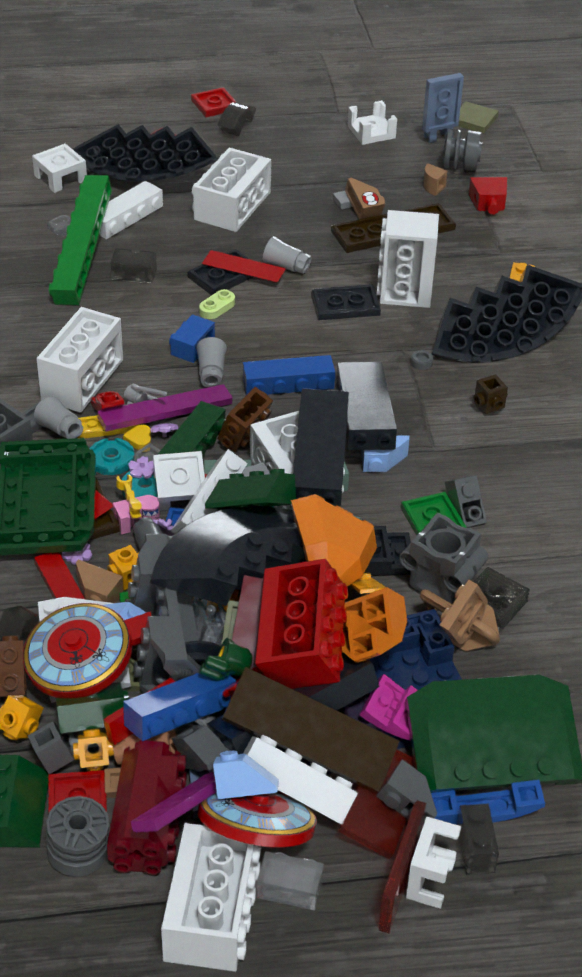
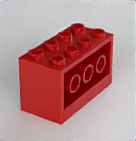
(302, 624)

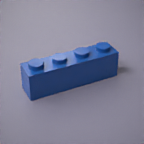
(289, 374)
(175, 705)

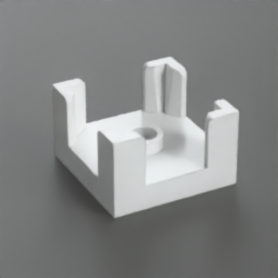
(372, 127)
(57, 163)
(177, 476)
(431, 861)

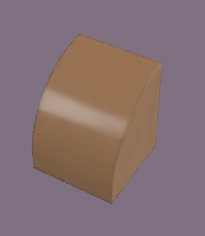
(434, 179)

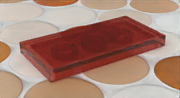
(372, 820)
(401, 867)

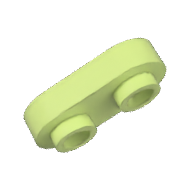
(217, 304)

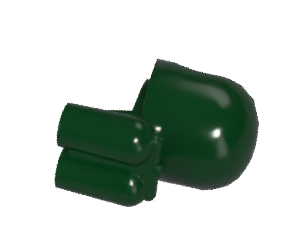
(230, 661)

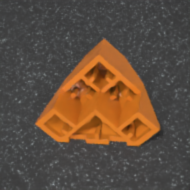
(334, 535)
(374, 624)

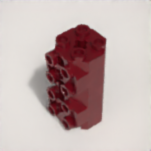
(146, 779)

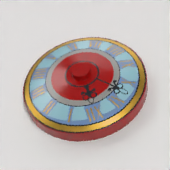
(77, 650)
(259, 819)

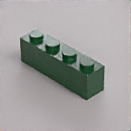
(197, 431)

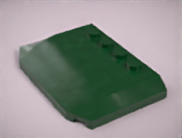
(46, 496)
(494, 733)

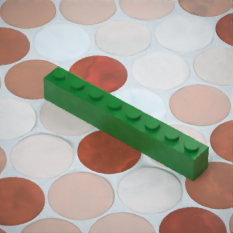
(80, 240)

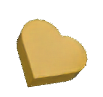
(138, 436)

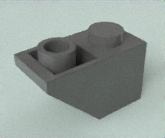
(467, 499)
(50, 747)
(200, 747)
(404, 788)

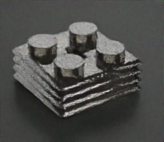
(502, 595)

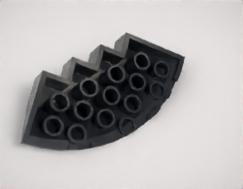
(145, 155)
(509, 319)
(223, 546)

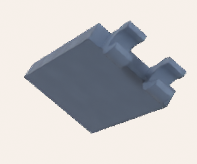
(442, 105)

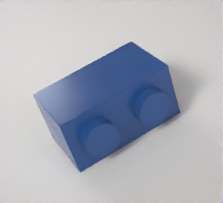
(186, 338)

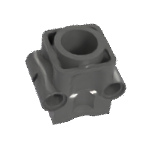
(443, 557)

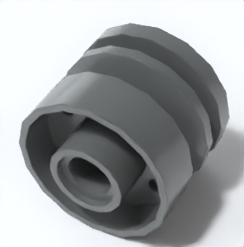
(462, 150)
(77, 836)

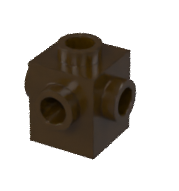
(490, 394)

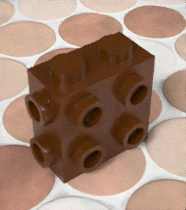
(250, 410)
(12, 669)

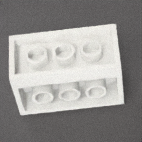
(232, 189)
(407, 258)
(80, 358)
(275, 442)
(210, 900)

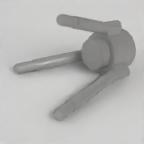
(136, 393)

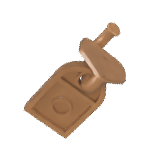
(468, 620)

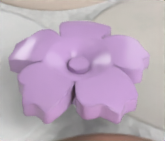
(164, 428)
(141, 468)
(165, 526)
(82, 555)

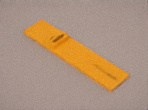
(367, 584)

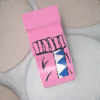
(150, 509)

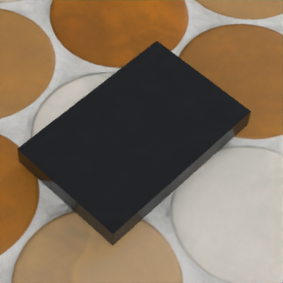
(216, 279)
(346, 302)

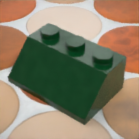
(254, 490)
(21, 802)

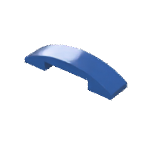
(504, 805)

